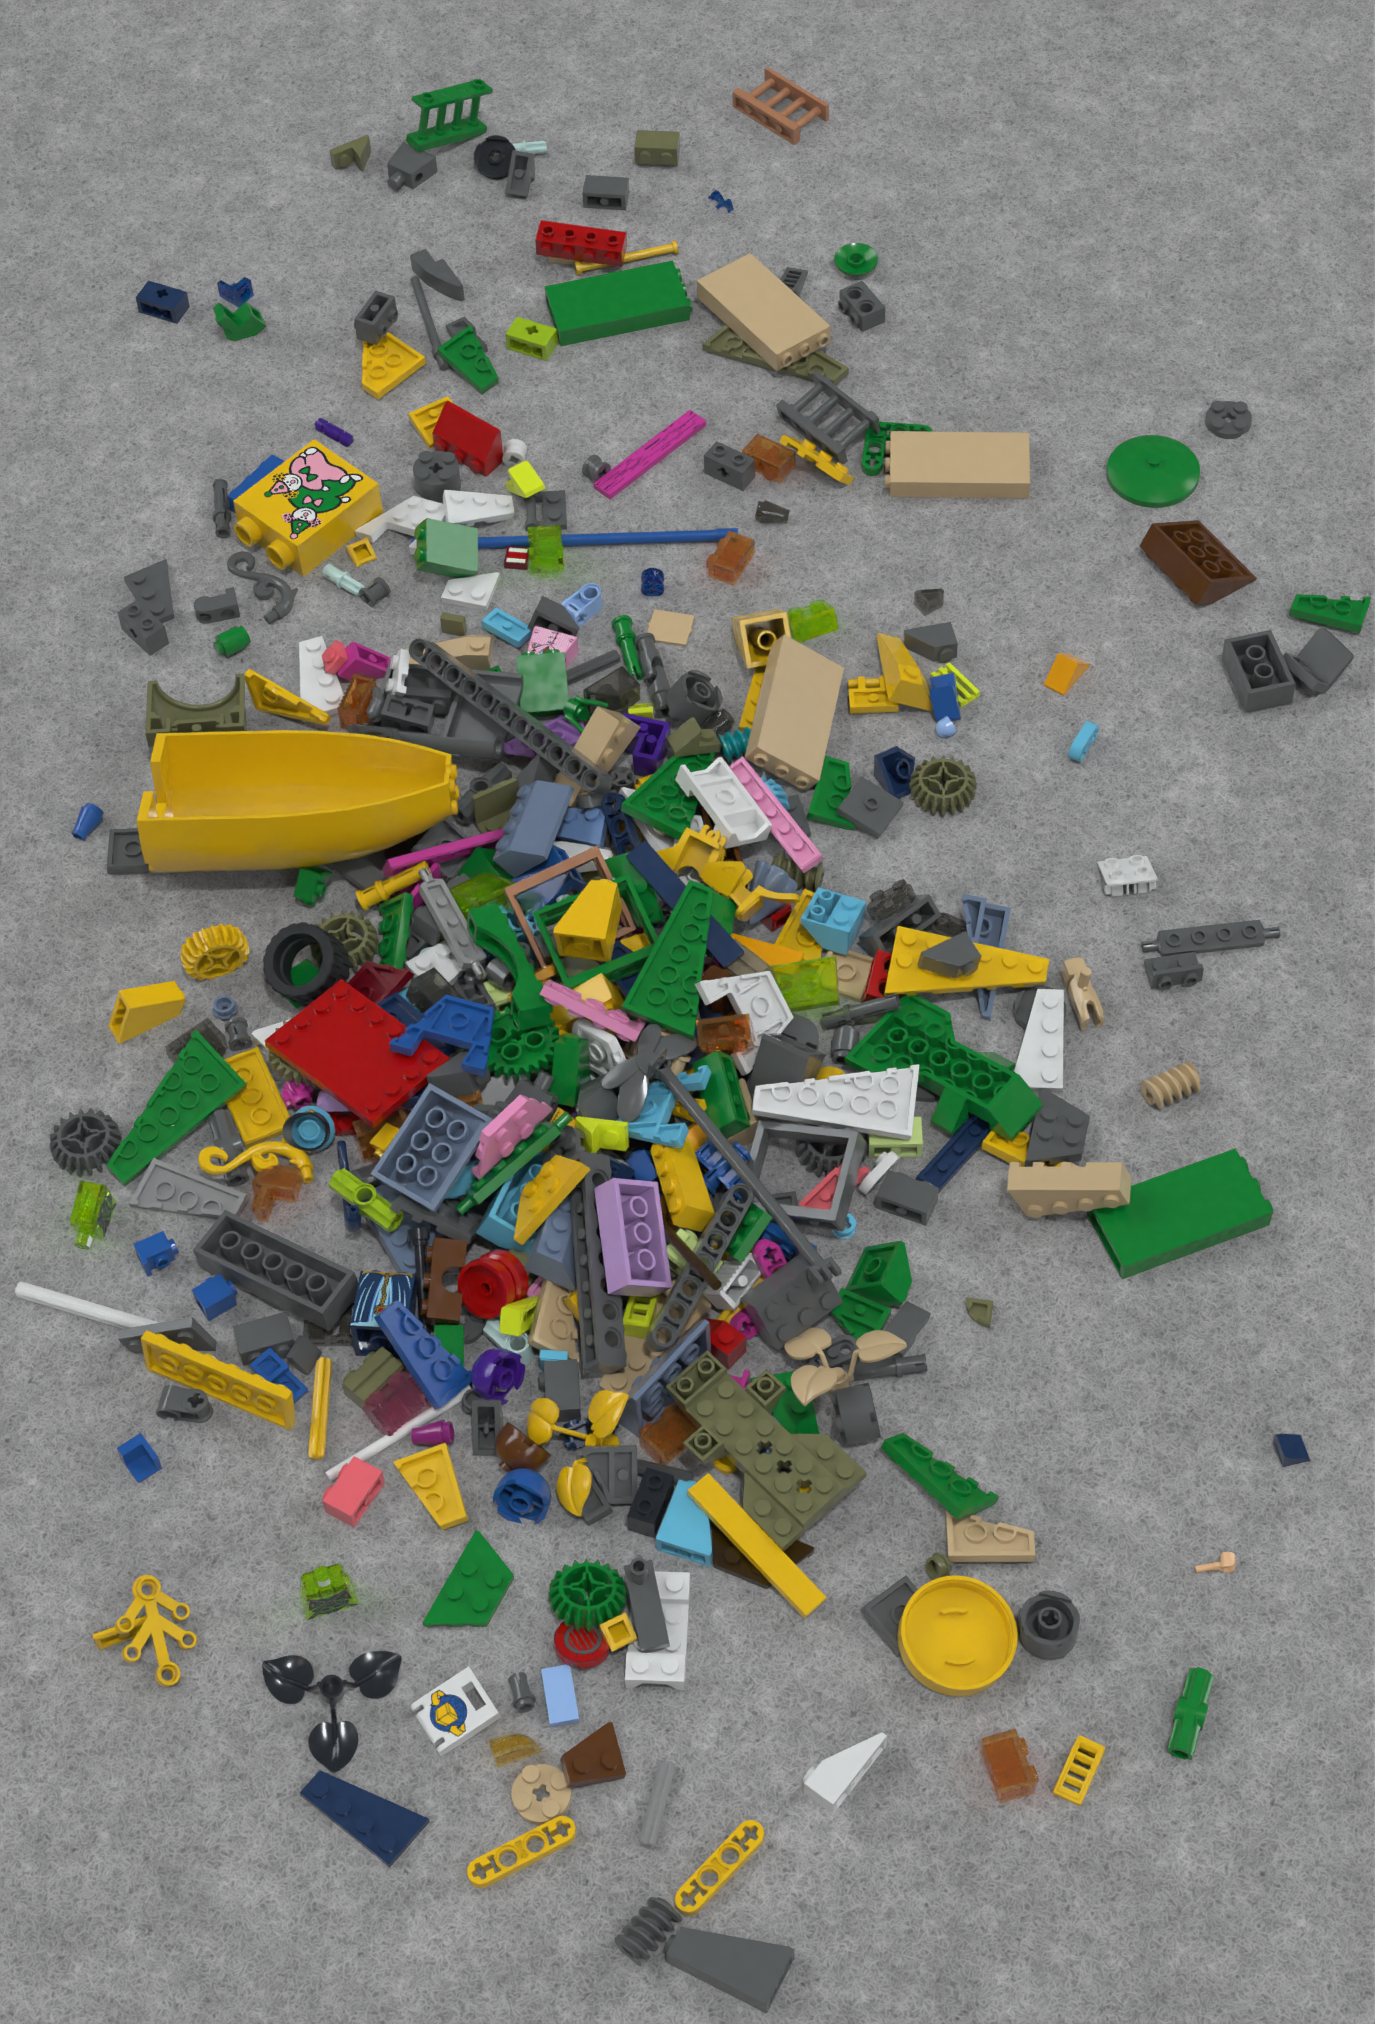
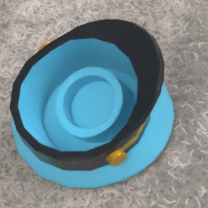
(309, 1129)

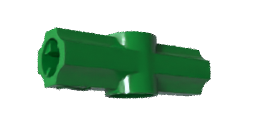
(1190, 1713)

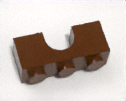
(445, 1258)

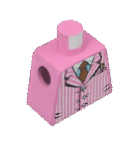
(546, 639)

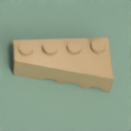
(601, 742)
(1068, 1187)

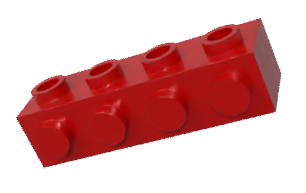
(581, 243)

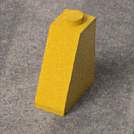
(144, 1008)

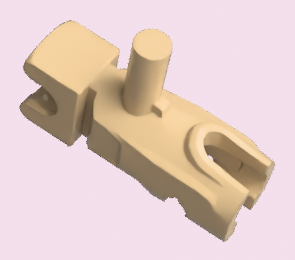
(1081, 992)

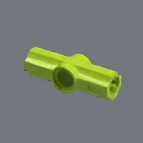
(355, 1191)

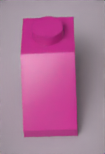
(363, 662)

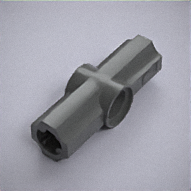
(497, 773)
(229, 1141)

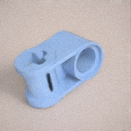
(584, 603)

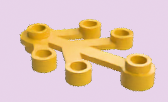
(155, 1625)

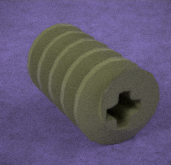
(811, 878)

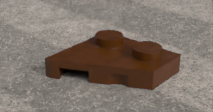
(594, 1759)

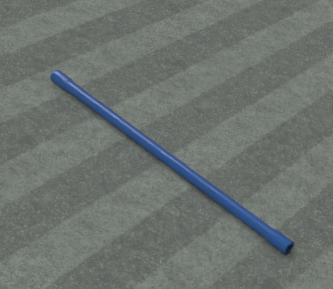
(612, 538)

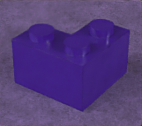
(648, 744)

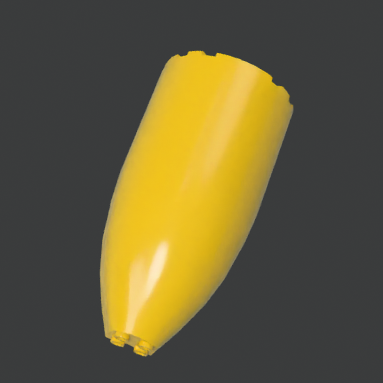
(287, 798)

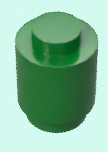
(231, 641)

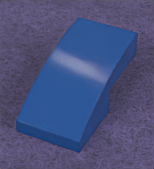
(276, 1371)

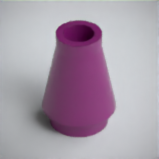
(434, 1433)

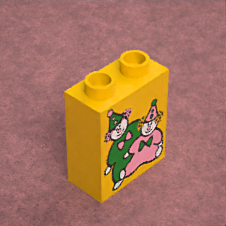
(306, 508)

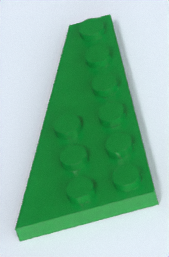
(661, 799)
(666, 984)
(180, 1104)

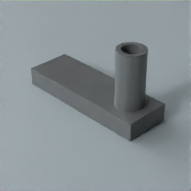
(646, 1605)

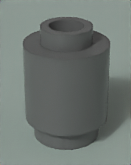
(843, 1042)

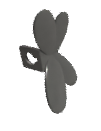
(635, 1072)

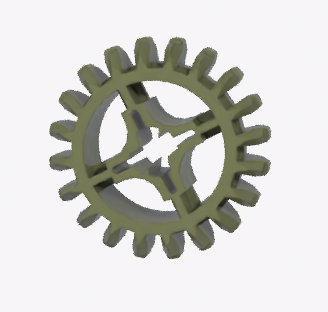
(958, 784)
(358, 948)

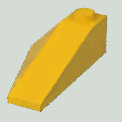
(902, 675)

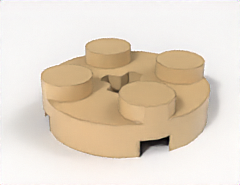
(531, 1780)

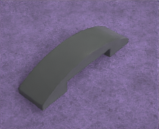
(360, 873)

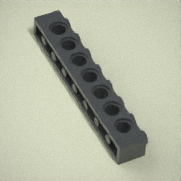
(598, 1311)

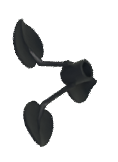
(332, 1742)

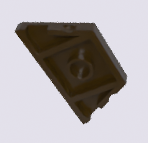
(734, 1562)

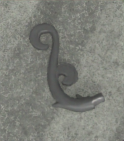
(261, 586)

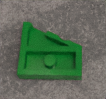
(748, 1232)
(859, 1315)

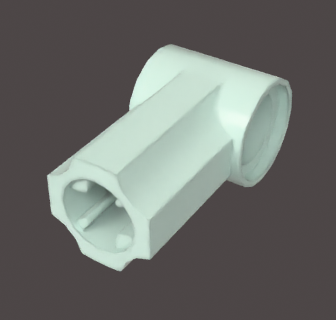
(508, 1342)

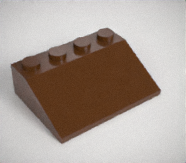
(1195, 560)

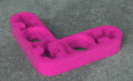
(766, 1269)

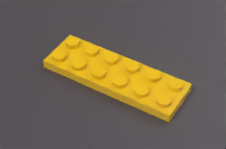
(219, 1379)

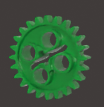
(515, 1050)

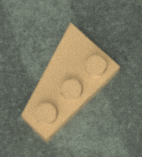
(983, 1541)

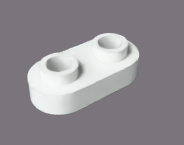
(885, 1162)

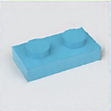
(507, 627)

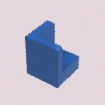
(139, 1458)

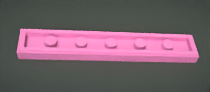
(783, 825)

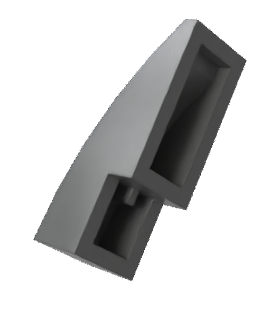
(437, 275)

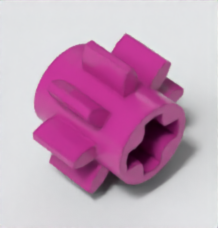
(297, 1095)

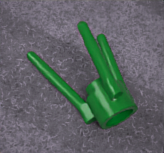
(576, 710)

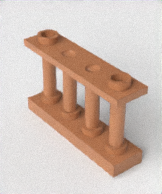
(778, 121)

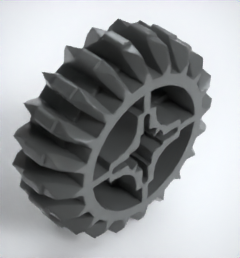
(101, 1143)
(831, 1156)

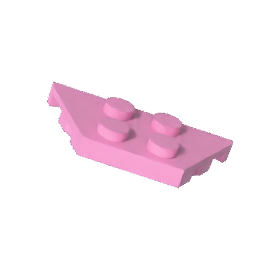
(507, 1130)

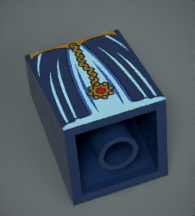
(374, 1294)

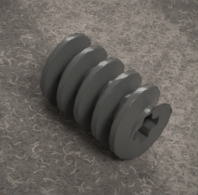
(646, 1929)

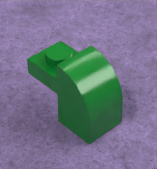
(242, 323)

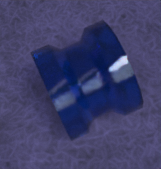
(652, 582)

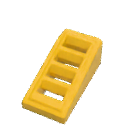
(1091, 1748)

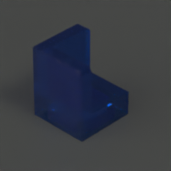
(236, 293)

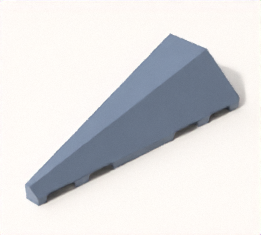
(986, 926)

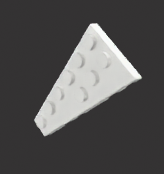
(862, 1100)

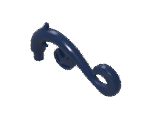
(351, 1212)

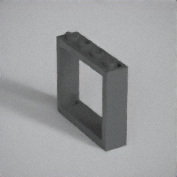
(805, 1216)

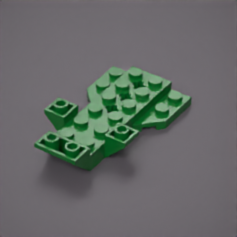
(962, 1077)

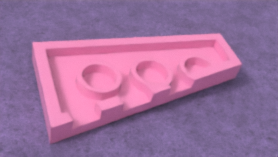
(594, 1010)

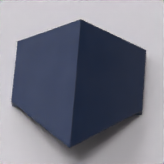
(894, 771)

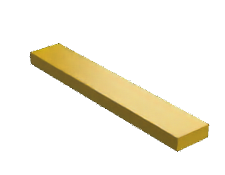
(756, 1545)

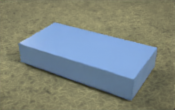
(560, 1695)

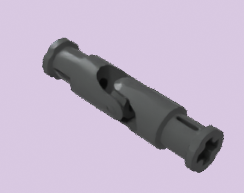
(654, 672)

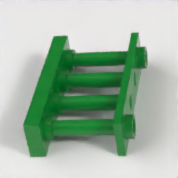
(458, 128)

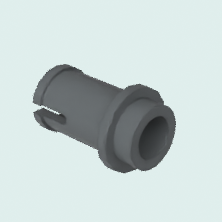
(523, 1698)

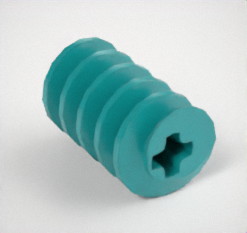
(734, 744)

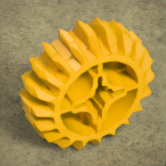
(214, 952)

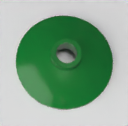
(856, 259)

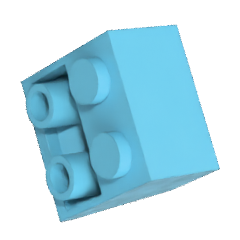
(834, 919)

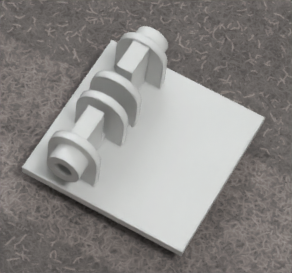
(1126, 871)

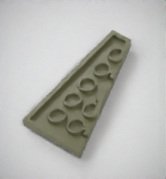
(729, 344)

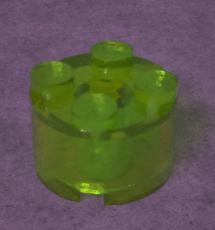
(546, 549)

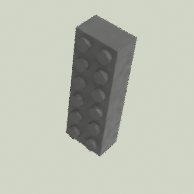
(277, 1270)

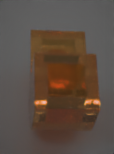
(273, 1184)

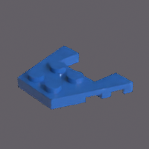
(455, 1023)

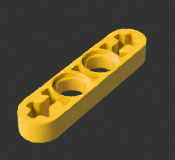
(519, 1847)
(722, 1870)

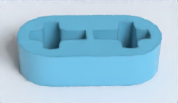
(1083, 741)

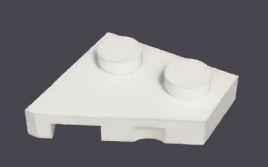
(471, 591)
(400, 667)

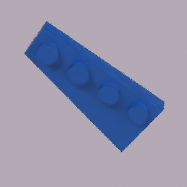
(431, 1366)

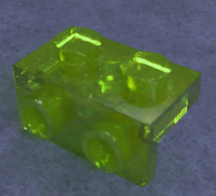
(812, 620)

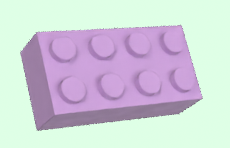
(632, 1237)

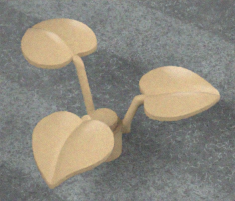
(812, 1382)

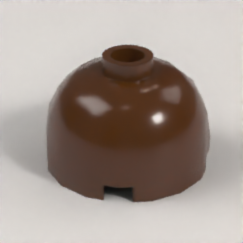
(519, 1450)

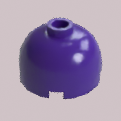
(497, 1369)

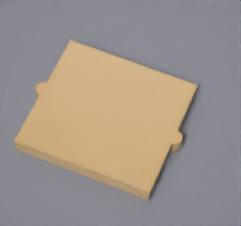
(671, 627)

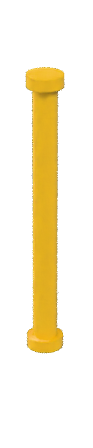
(631, 256)

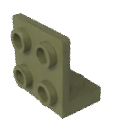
(493, 805)

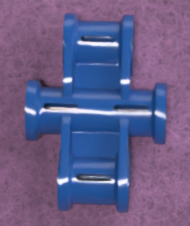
(718, 1168)

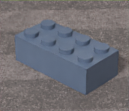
(396, 1242)

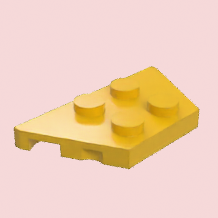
(545, 1193)

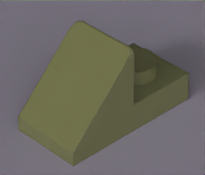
(353, 151)
(692, 740)

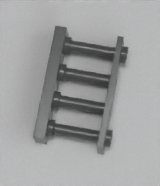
(822, 437)

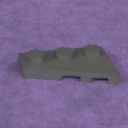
(153, 590)
(180, 1331)

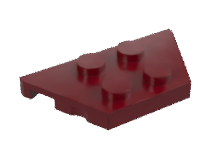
(379, 981)

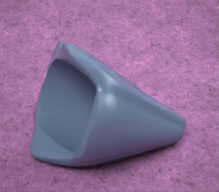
(774, 880)

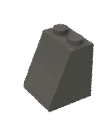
(784, 1060)

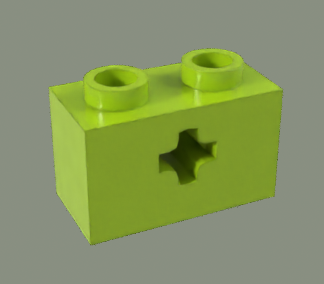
(531, 338)

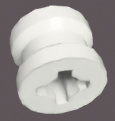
(514, 452)

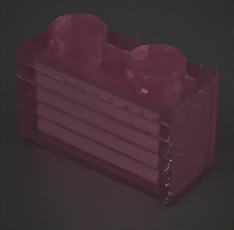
(395, 1403)

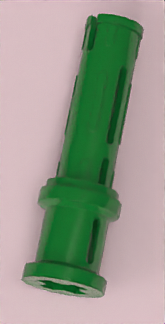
(625, 640)

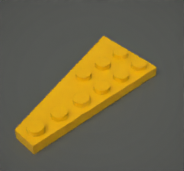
(996, 967)

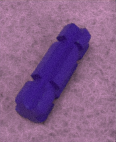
(334, 432)

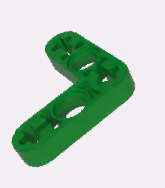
(879, 441)

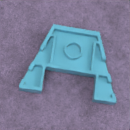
(660, 1101)

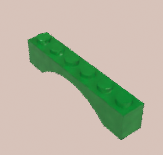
(492, 932)

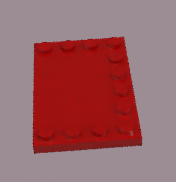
(346, 1052)

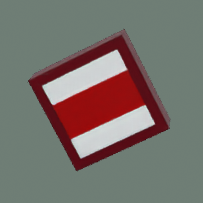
(516, 558)

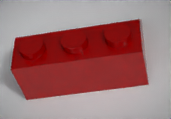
(469, 438)

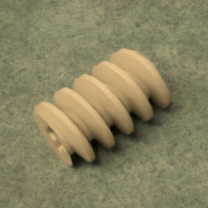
(1171, 1084)

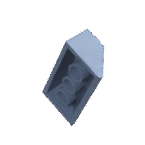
(532, 826)
(553, 1248)

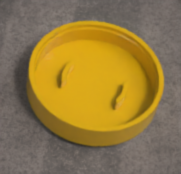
(957, 1636)

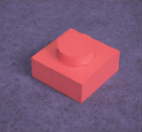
(334, 657)

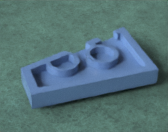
(583, 826)

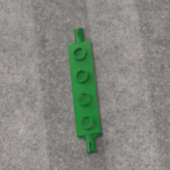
(522, 1153)

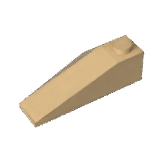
(471, 650)

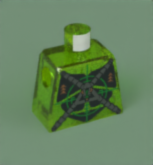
(91, 1213)
(326, 1591)

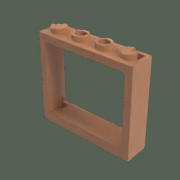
(592, 854)

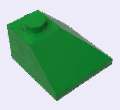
(882, 1274)

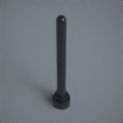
(418, 1239)

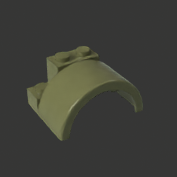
(173, 716)

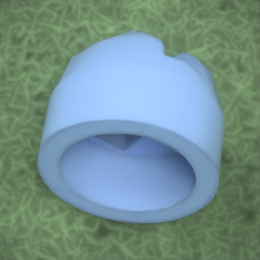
(945, 728)

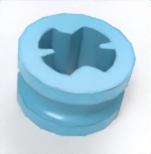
(847, 1233)

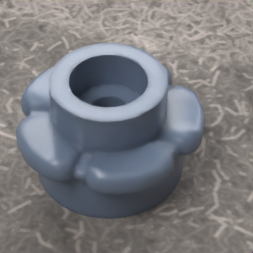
(224, 1002)

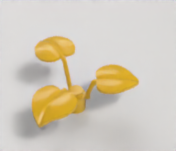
(604, 1413)

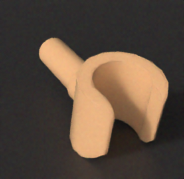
(1226, 1564)

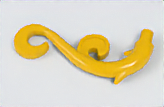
(255, 1153)

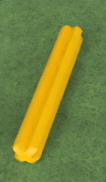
(320, 1408)

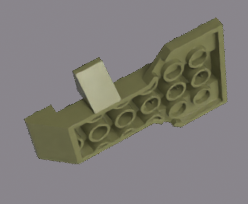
(740, 1426)

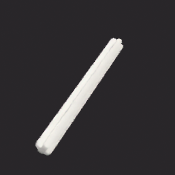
(79, 1306)

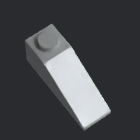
(840, 1773)

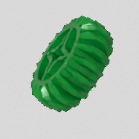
(570, 1600)

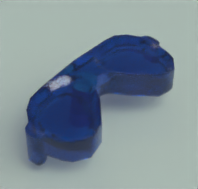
(725, 203)

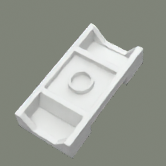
(726, 803)
(668, 1663)

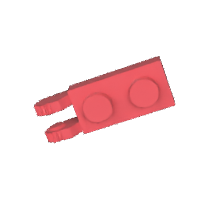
(823, 1193)

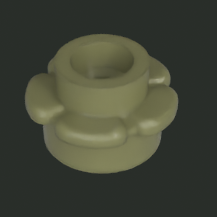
(938, 1566)

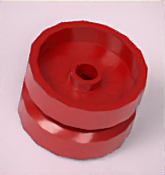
(492, 1283)

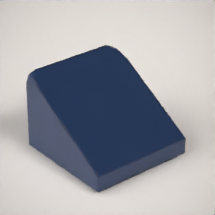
(1290, 1449)

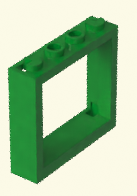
(612, 970)

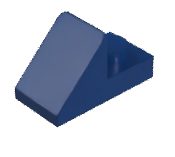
(945, 697)

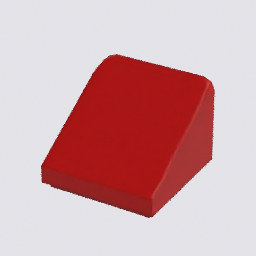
(777, 918)

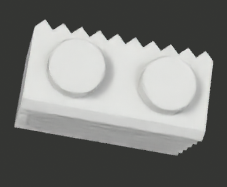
(736, 1281)

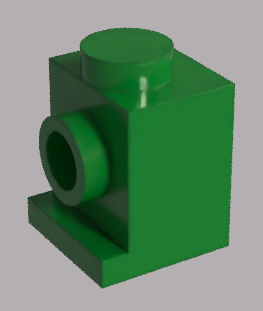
(311, 884)

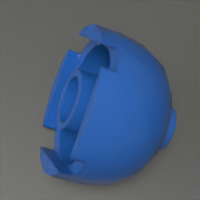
(518, 1491)

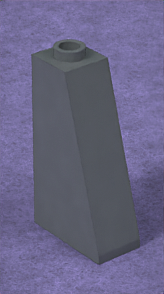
(732, 1964)

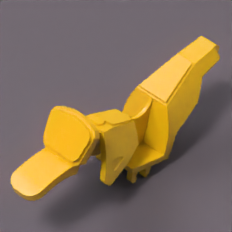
(725, 877)

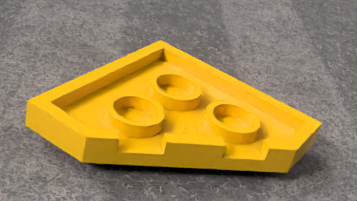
(388, 364)

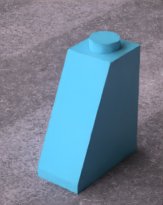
(685, 1528)

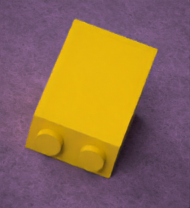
(756, 634)
(590, 923)

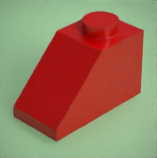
(726, 1342)

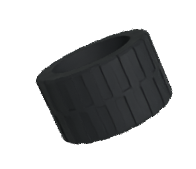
(285, 947)

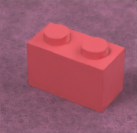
(353, 1491)

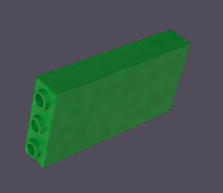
(618, 303)
(1182, 1213)

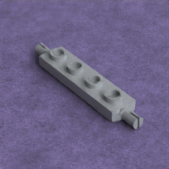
(451, 923)

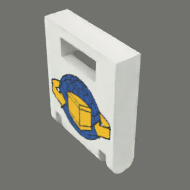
(451, 1715)

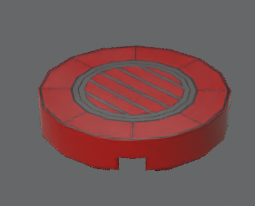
(580, 1647)

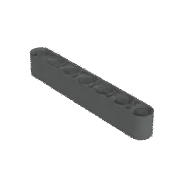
(688, 1276)

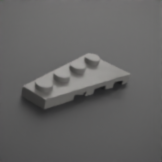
(185, 1193)

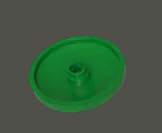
(1153, 471)

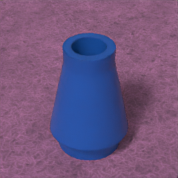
(87, 821)

